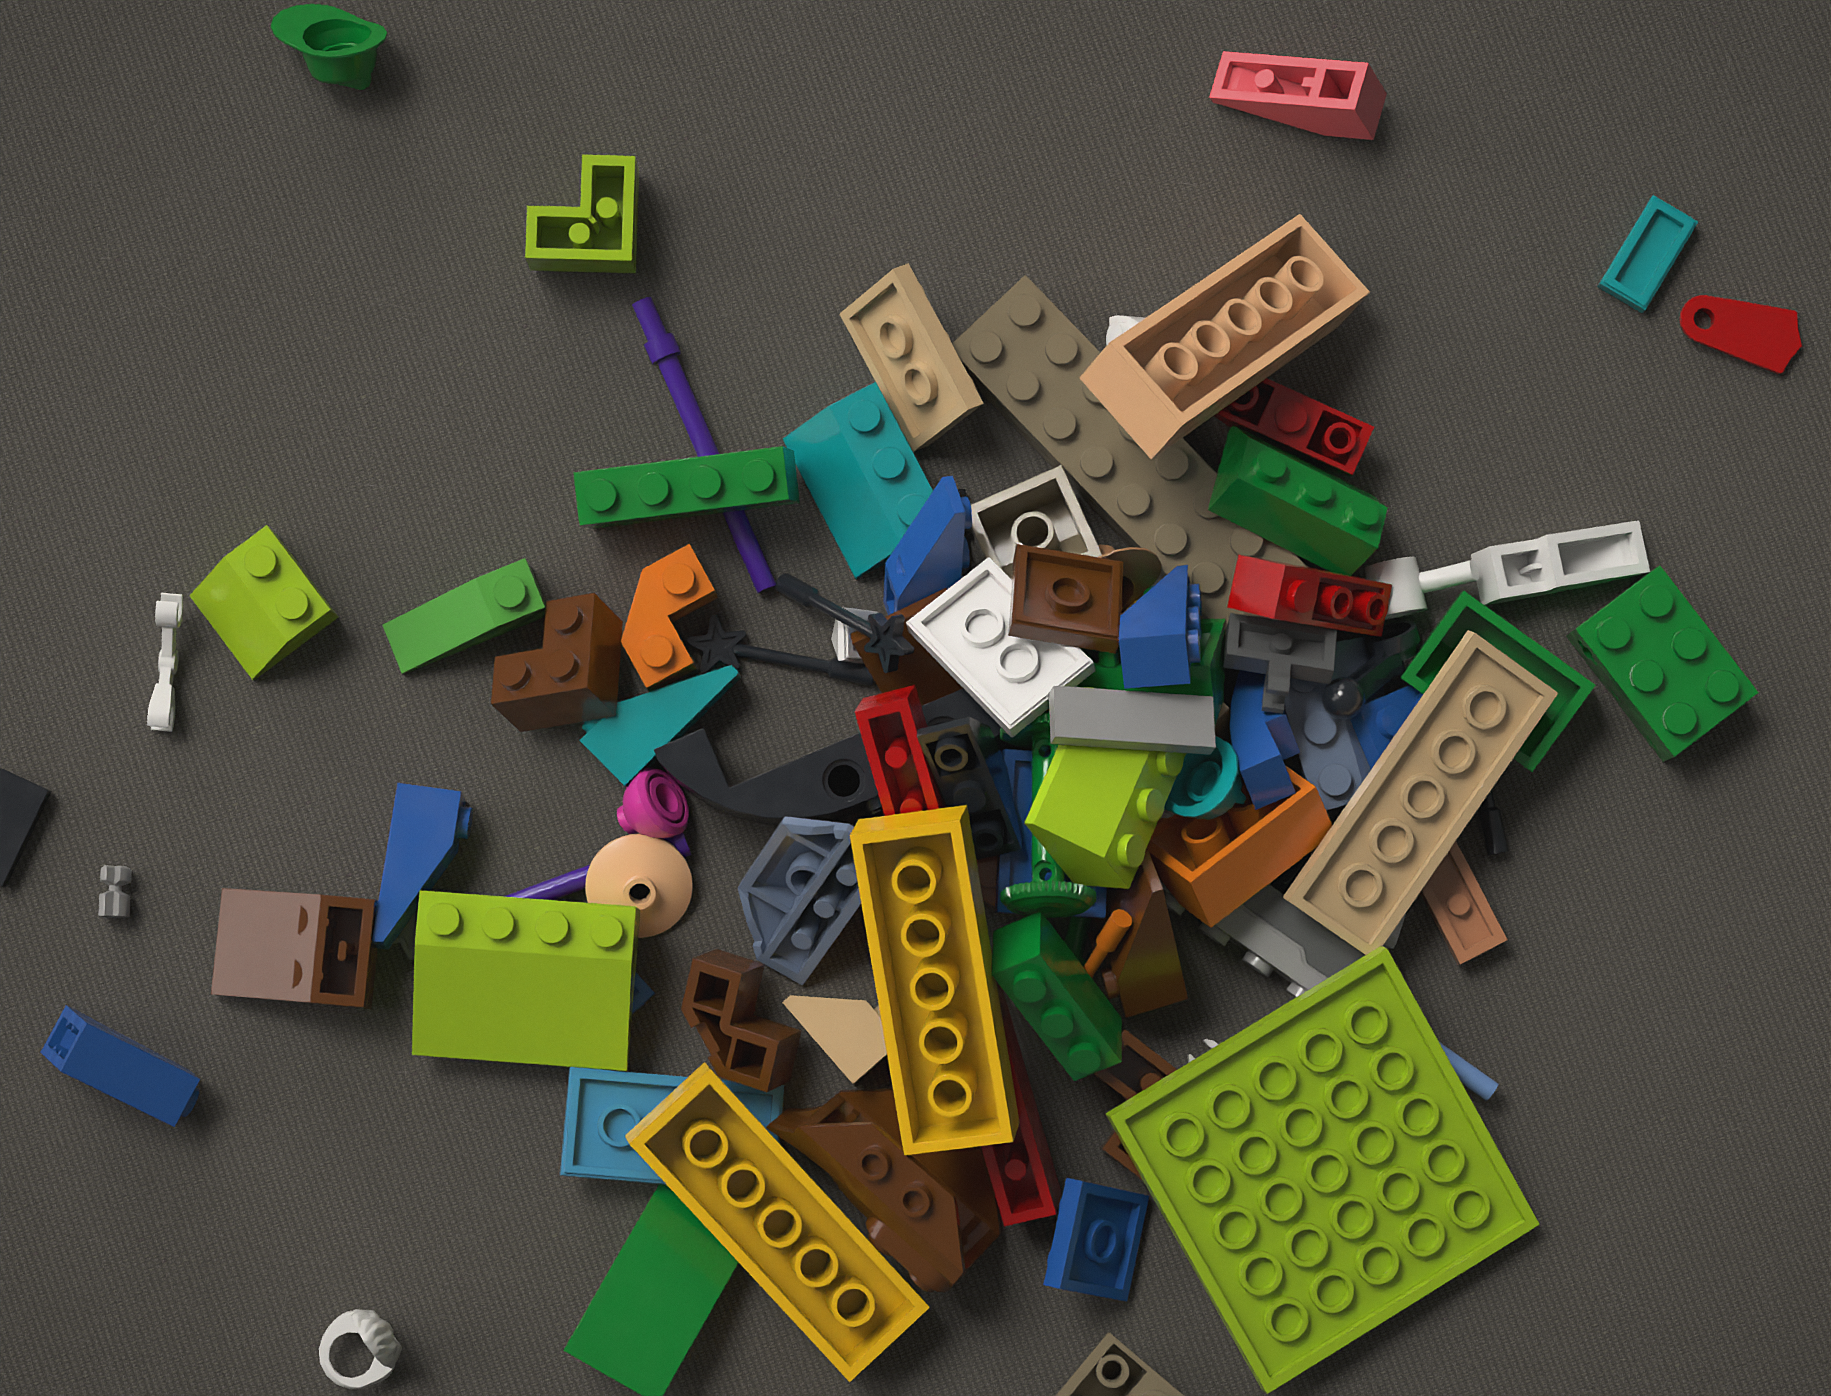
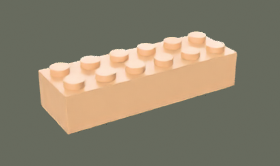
(1223, 336)

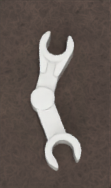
(162, 703)

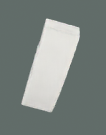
(1560, 562)

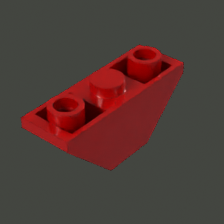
(1300, 426)

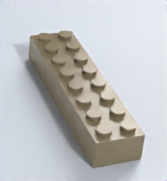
(1030, 370)

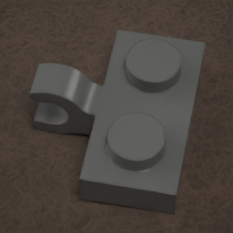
(1280, 652)

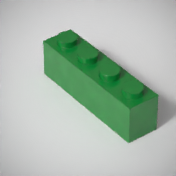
(686, 487)

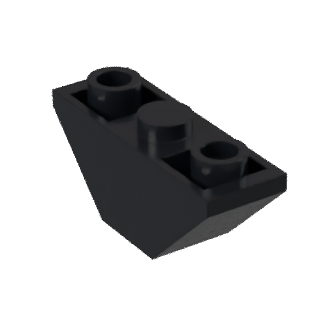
(975, 775)

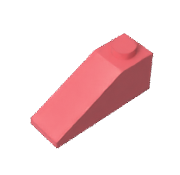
(1302, 92)

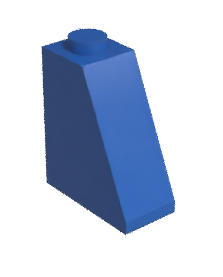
(121, 1067)

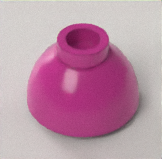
(653, 805)

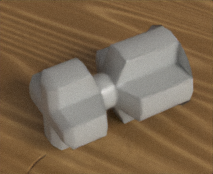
(114, 902)

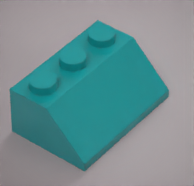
(860, 476)

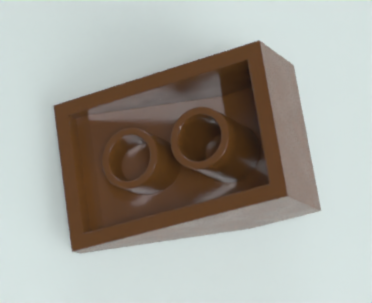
(1146, 962)

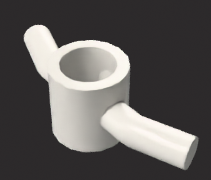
(1410, 585)

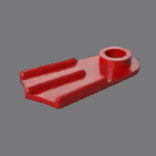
(1745, 330)

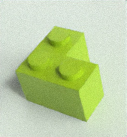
(596, 234)

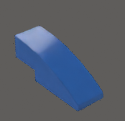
(1260, 742)

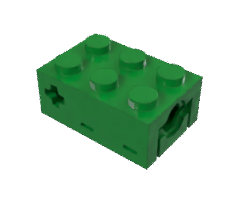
(1662, 664)

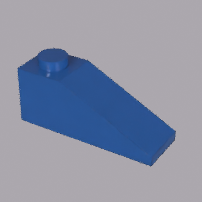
(419, 849)

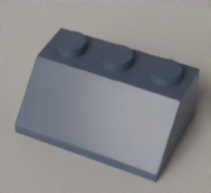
(1328, 746)

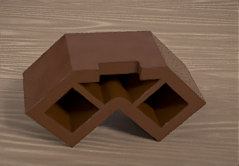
(721, 1007)

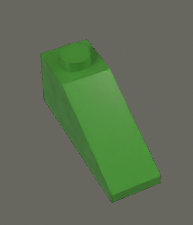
(466, 616)

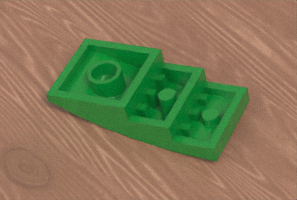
(654, 1298)

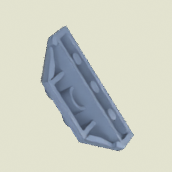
(800, 894)

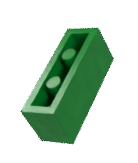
(1057, 996)

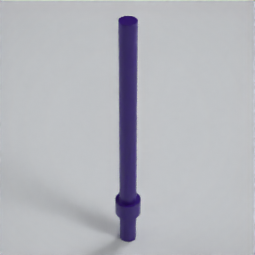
(663, 351)

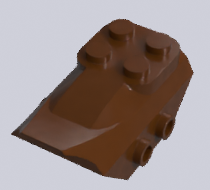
(922, 1208)

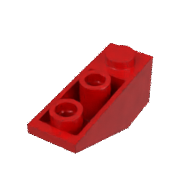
(1309, 596)

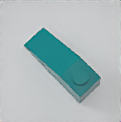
(653, 719)

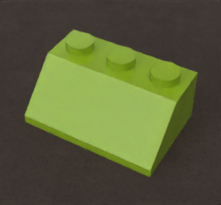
(1102, 810)

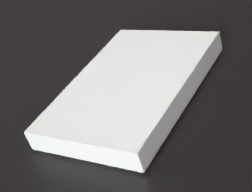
(1003, 673)

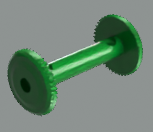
(1055, 896)

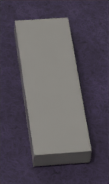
(1131, 720)

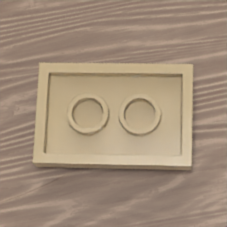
(911, 357)

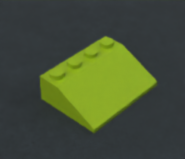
(524, 980)

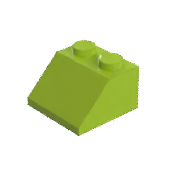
(262, 602)

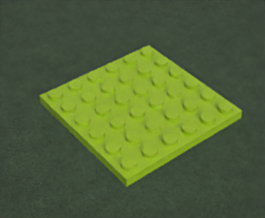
(1323, 1169)

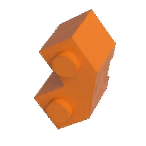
(663, 595)

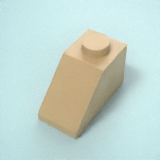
(844, 1029)

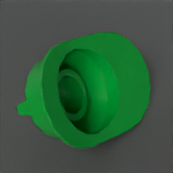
(332, 42)

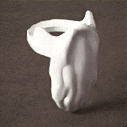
(376, 1335)

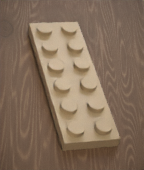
(1420, 794)

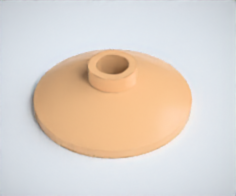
(644, 861)

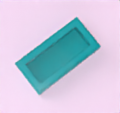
(1647, 254)

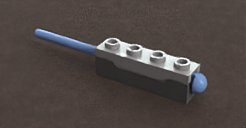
(1303, 953)

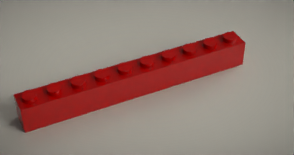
(1024, 1168)

